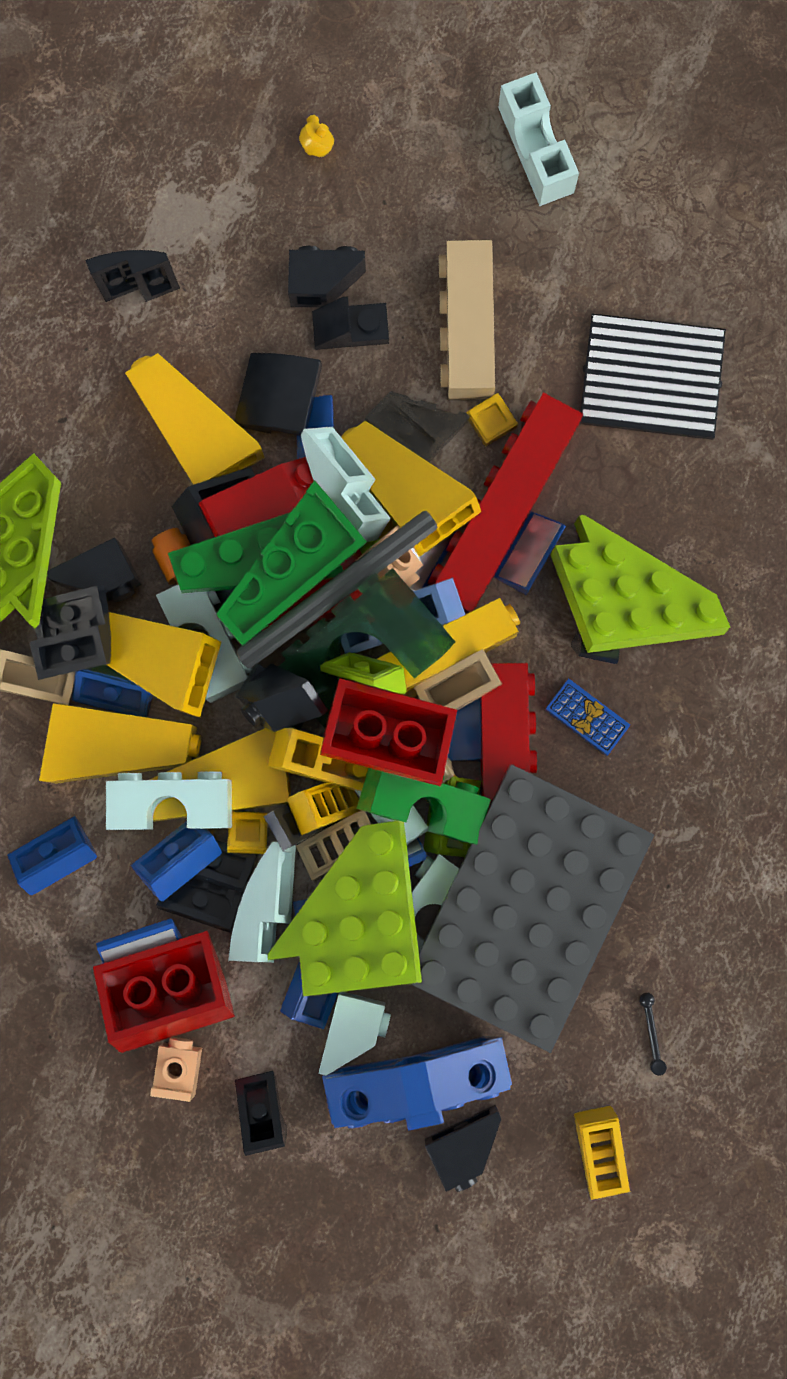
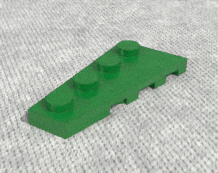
(298, 557)
(225, 558)

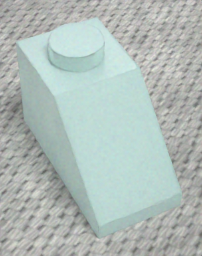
(353, 1030)

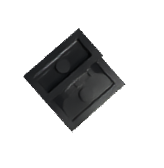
(133, 270)
(278, 393)
(72, 633)
(214, 892)

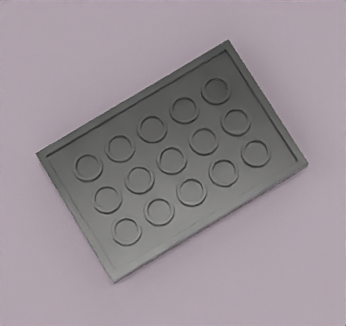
(530, 908)

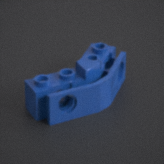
(417, 1085)

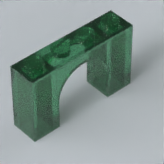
(384, 611)

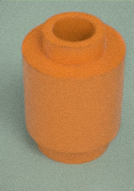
(163, 544)

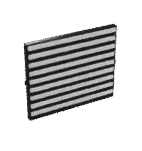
(652, 376)

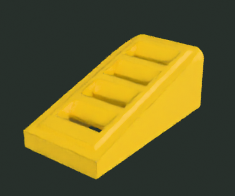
(307, 814)
(599, 1126)

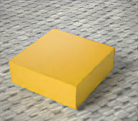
(492, 419)
(247, 833)

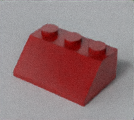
(388, 732)
(162, 992)

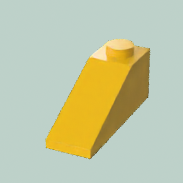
(300, 754)

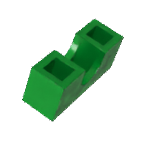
(454, 810)

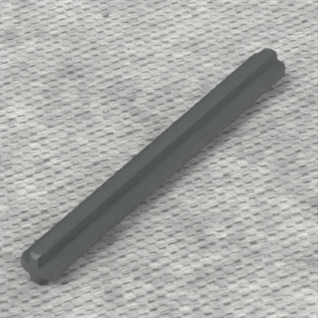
(336, 589)

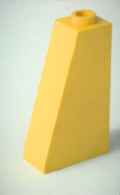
(193, 426)
(411, 485)
(475, 631)
(164, 660)
(105, 743)
(243, 763)

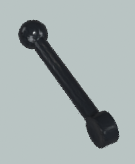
(657, 1065)

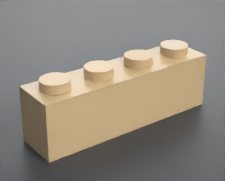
(469, 320)

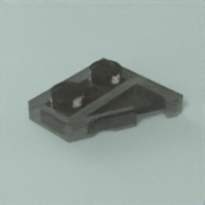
(416, 423)

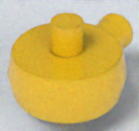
(316, 137)

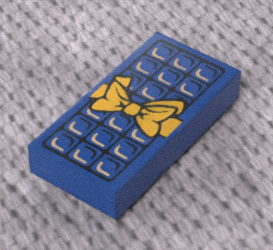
(587, 717)

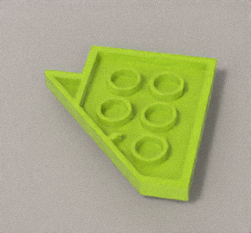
(26, 534)
(630, 596)
(358, 920)

